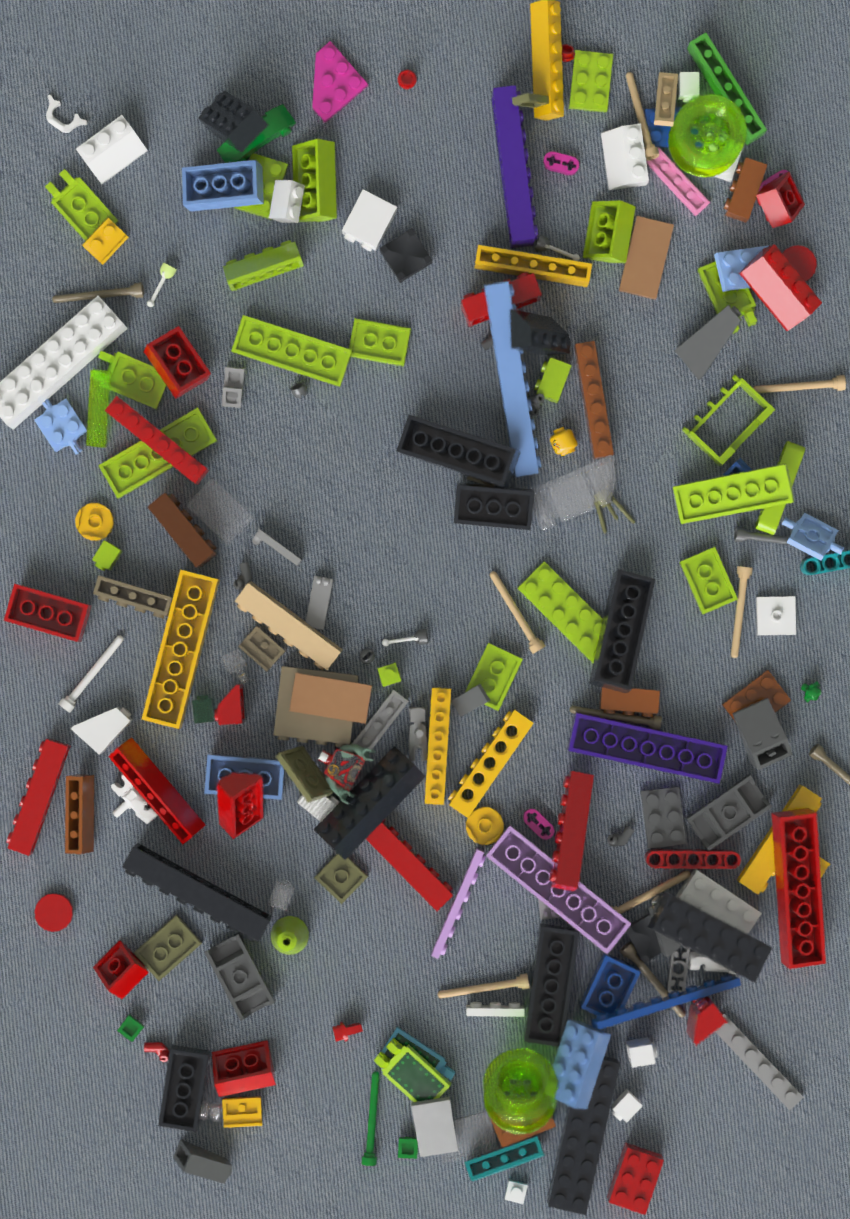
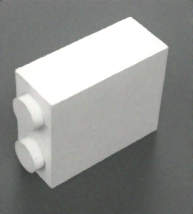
(369, 221)

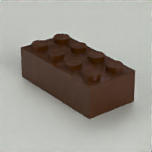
(182, 530)

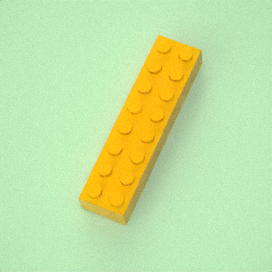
(180, 649)

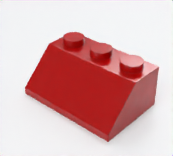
(703, 1019)
(243, 1068)

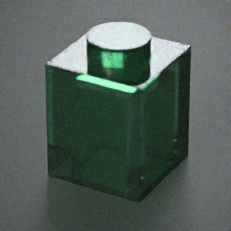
(203, 709)

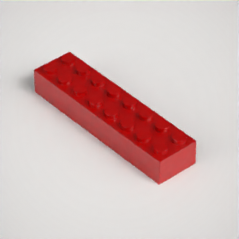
(798, 888)

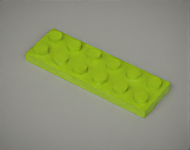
(291, 351)
(141, 463)
(733, 493)
(563, 608)

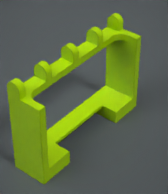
(768, 410)

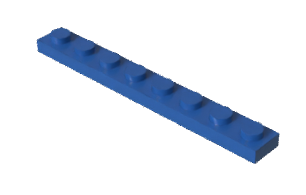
(658, 1003)

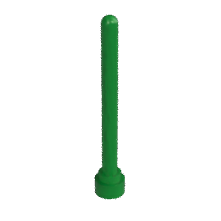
(369, 1157)

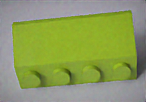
(315, 168)
(263, 265)

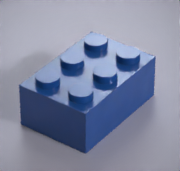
(609, 985)

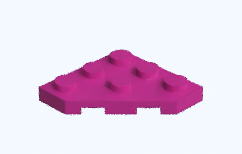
(334, 82)

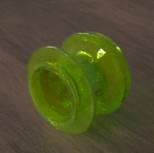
(722, 119)
(524, 1112)

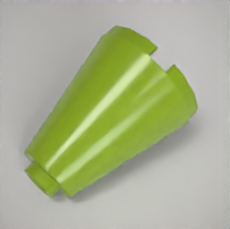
(291, 928)

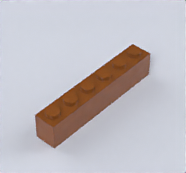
(593, 400)

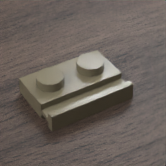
(261, 648)

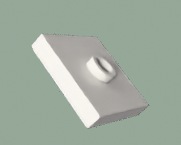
(776, 615)

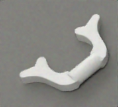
(58, 124)

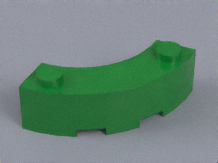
(279, 124)

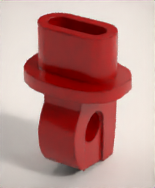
(342, 1032)

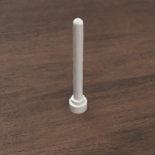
(69, 701)

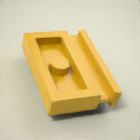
(105, 241)
(242, 1111)

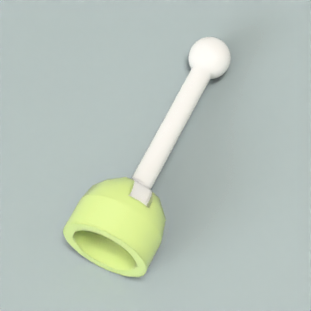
(166, 272)

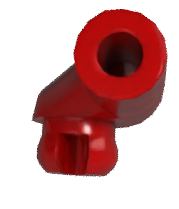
(159, 1048)

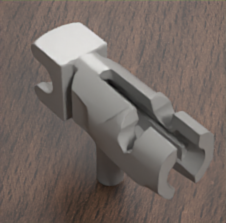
(417, 733)

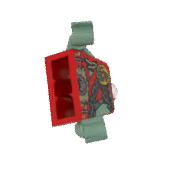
(344, 768)

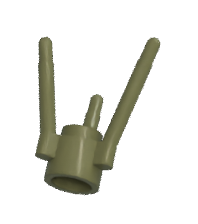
(597, 504)

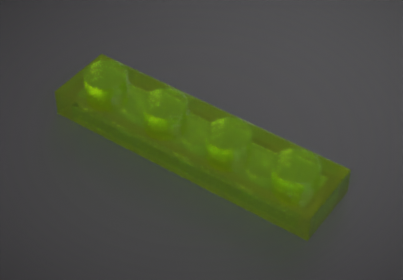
(98, 401)

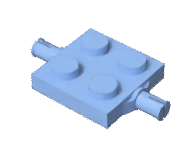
(61, 425)
(812, 536)

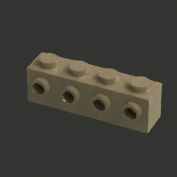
(132, 595)

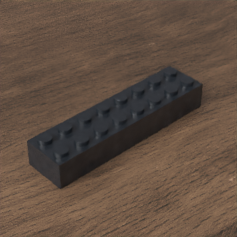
(197, 892)
(582, 1144)

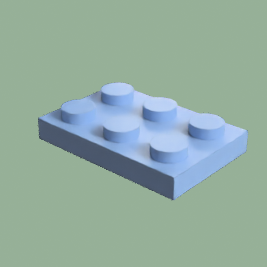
(731, 264)

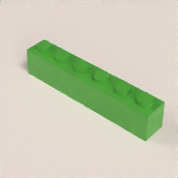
(724, 83)

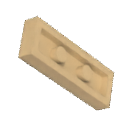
(666, 99)

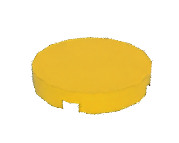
(94, 521)
(484, 825)

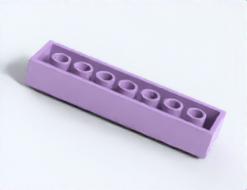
(578, 907)

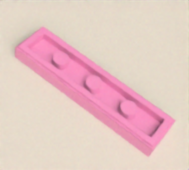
(678, 183)

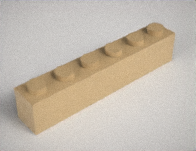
(288, 625)

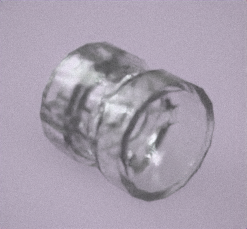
(215, 1111)

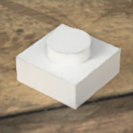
(516, 1191)

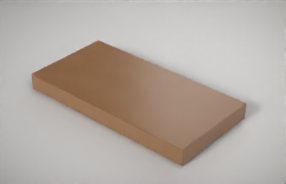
(646, 257)
(330, 698)

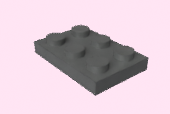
(663, 817)

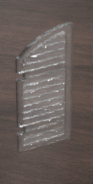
(574, 492)

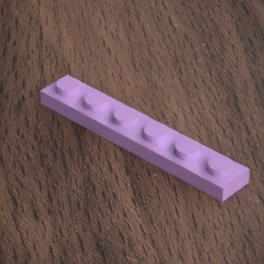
(455, 910)

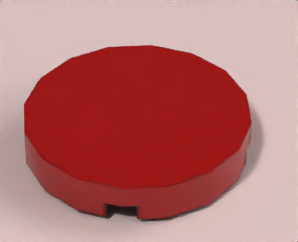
(802, 260)
(53, 912)

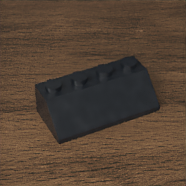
(537, 334)

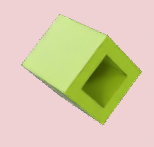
(106, 556)
(389, 674)

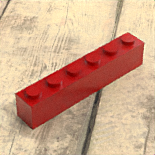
(156, 440)
(157, 790)
(38, 797)
(572, 831)
(410, 866)

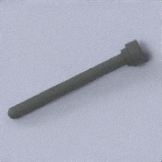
(742, 534)

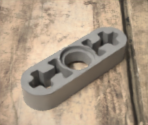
(682, 983)

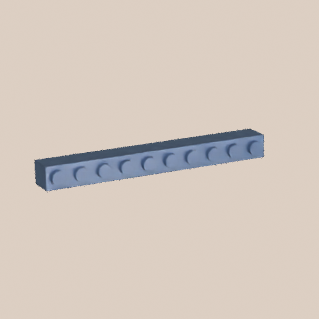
(511, 379)

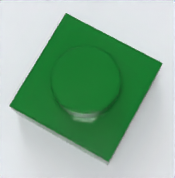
(130, 1028)
(407, 1147)

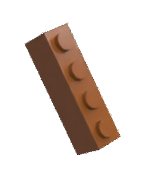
(79, 814)

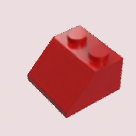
(780, 200)
(231, 707)
(120, 970)

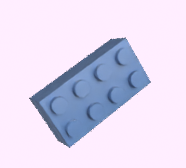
(222, 185)
(224, 765)
(579, 1062)

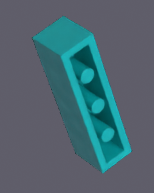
(504, 1158)

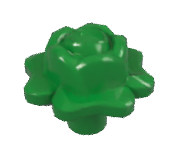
(811, 691)

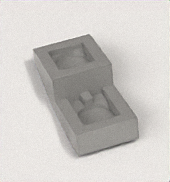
(233, 387)

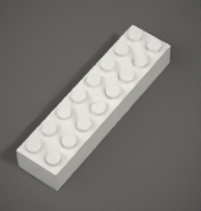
(58, 361)

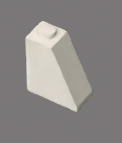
(103, 729)

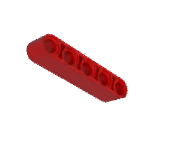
(701, 863)

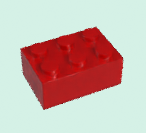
(177, 362)
(635, 1178)

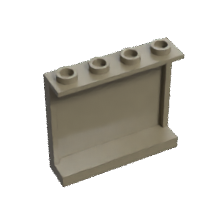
(308, 726)

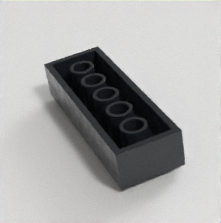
(458, 451)
(622, 631)
(373, 801)
(710, 937)
(551, 984)

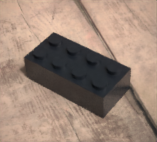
(233, 121)
(493, 506)
(184, 1088)

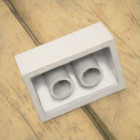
(111, 149)
(625, 157)

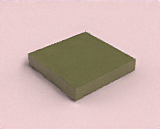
(341, 877)

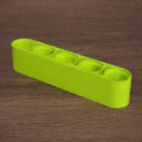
(770, 516)

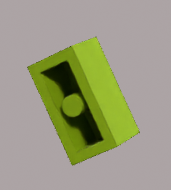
(553, 379)

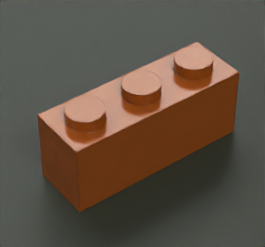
(745, 189)
(633, 701)

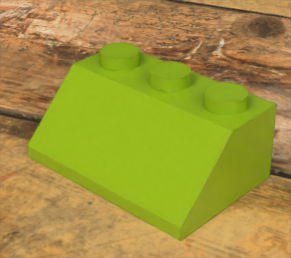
(609, 231)

